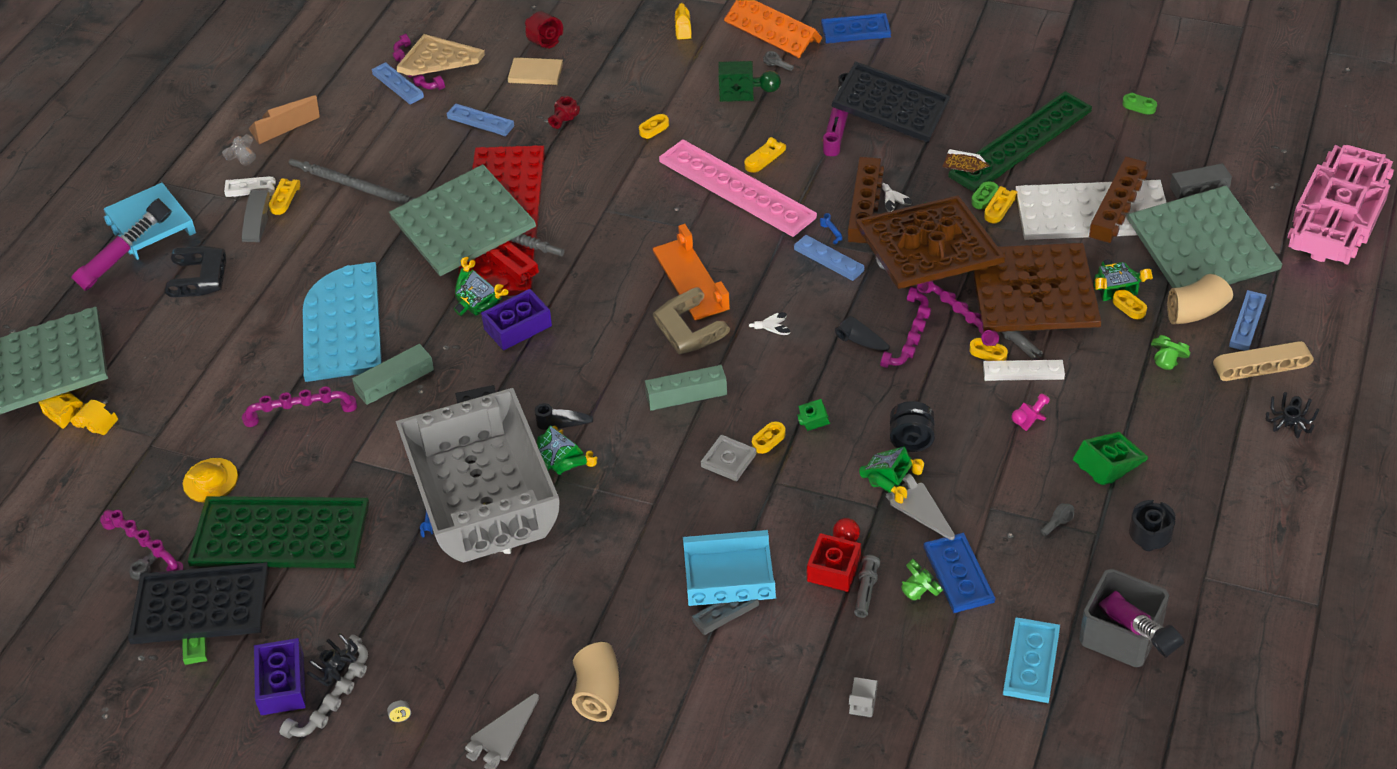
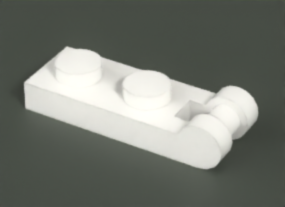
(242, 187)

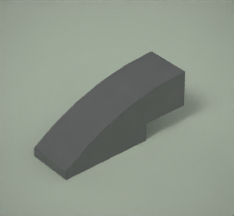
(255, 215)

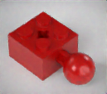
(836, 556)

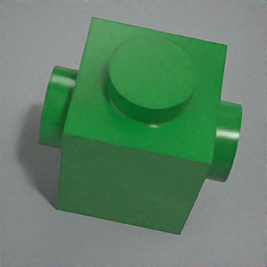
(813, 415)

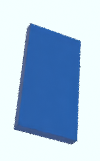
(856, 28)
(959, 573)

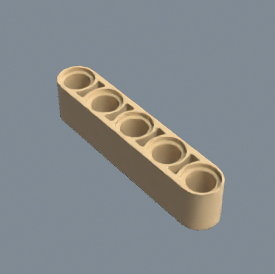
(1263, 361)

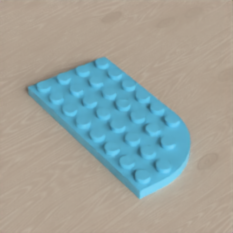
(342, 324)

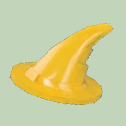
(210, 478)

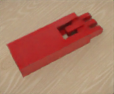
(517, 265)

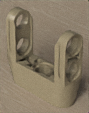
(676, 330)

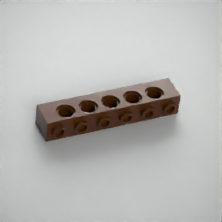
(865, 194)
(1118, 200)

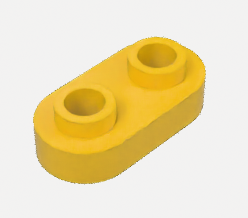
(653, 126)
(1129, 304)
(988, 353)
(765, 438)

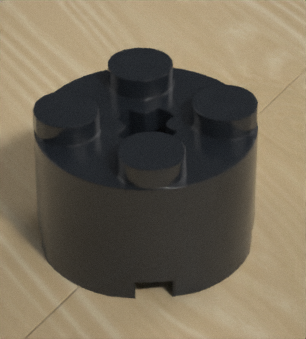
(1152, 525)

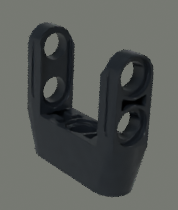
(211, 275)

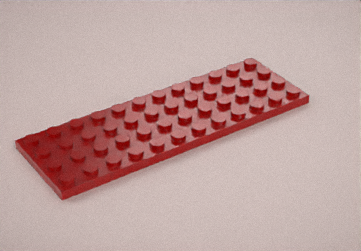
(521, 174)

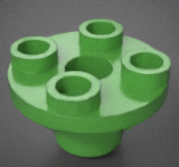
(1168, 352)
(919, 582)

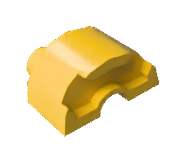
(94, 418)

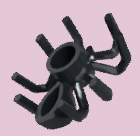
(1291, 415)
(334, 661)

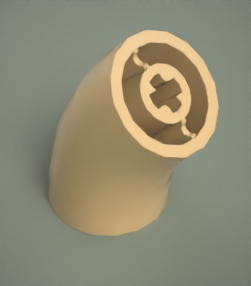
(1198, 299)
(596, 681)

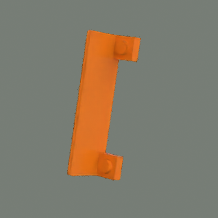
(772, 26)
(688, 272)

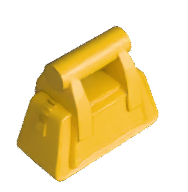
(682, 22)
(61, 408)

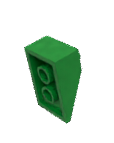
(1108, 457)

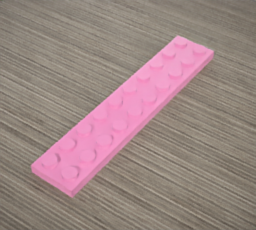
(738, 188)

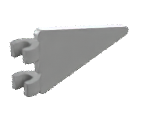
(921, 507)
(502, 734)

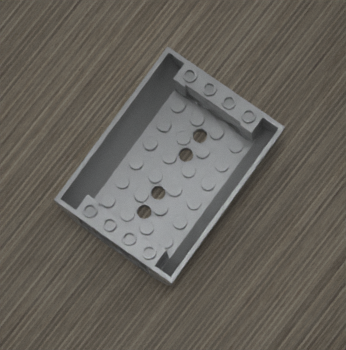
(511, 478)

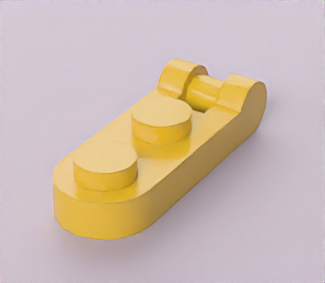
(764, 155)
(283, 195)
(999, 205)

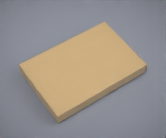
(535, 71)

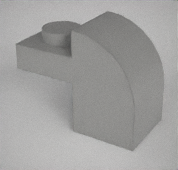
(863, 697)

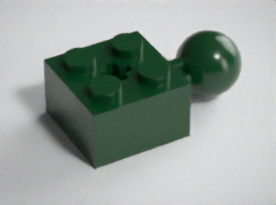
(738, 83)

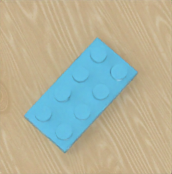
(1031, 660)

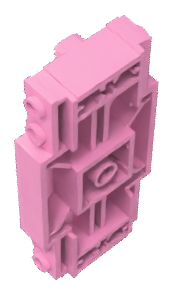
(1341, 204)

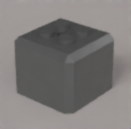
(1111, 637)

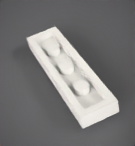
(1023, 370)

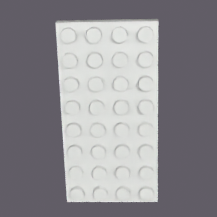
(1068, 209)

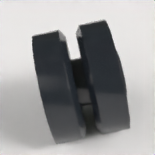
(912, 426)

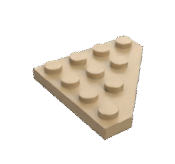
(438, 54)

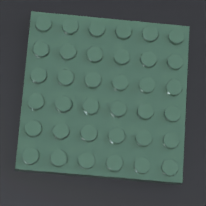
(462, 219)
(1204, 237)
(51, 359)

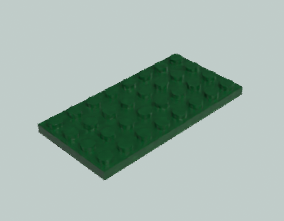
(279, 531)

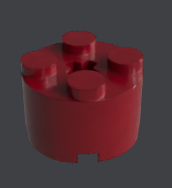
(543, 29)

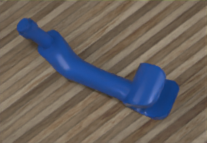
(826, 222)
(426, 526)

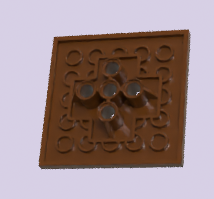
(929, 241)
(1037, 289)

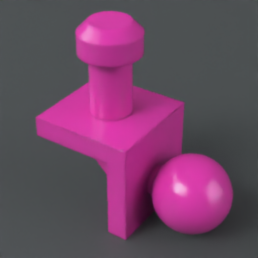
(1028, 414)

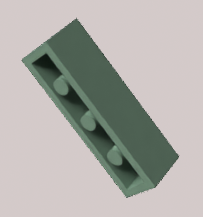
(393, 374)
(686, 387)

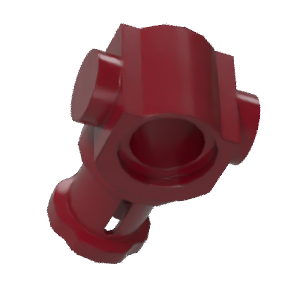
(565, 110)

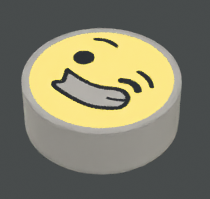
(399, 711)

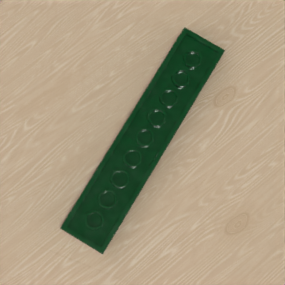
(1024, 139)

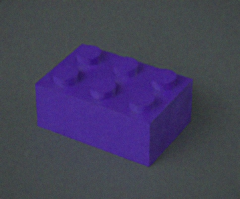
(516, 319)
(279, 676)

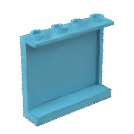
(128, 211)
(728, 568)

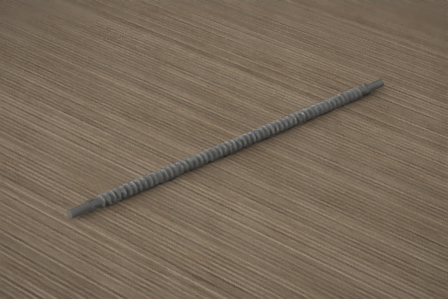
(403, 199)

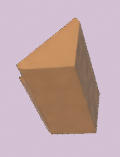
(285, 118)

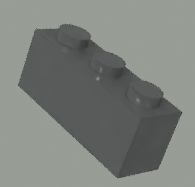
(1199, 180)

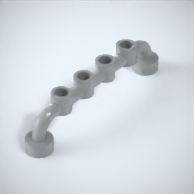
(331, 701)

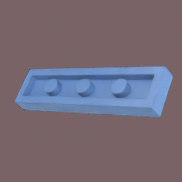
(397, 83)
(480, 119)
(829, 257)
(1247, 321)

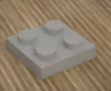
(728, 457)

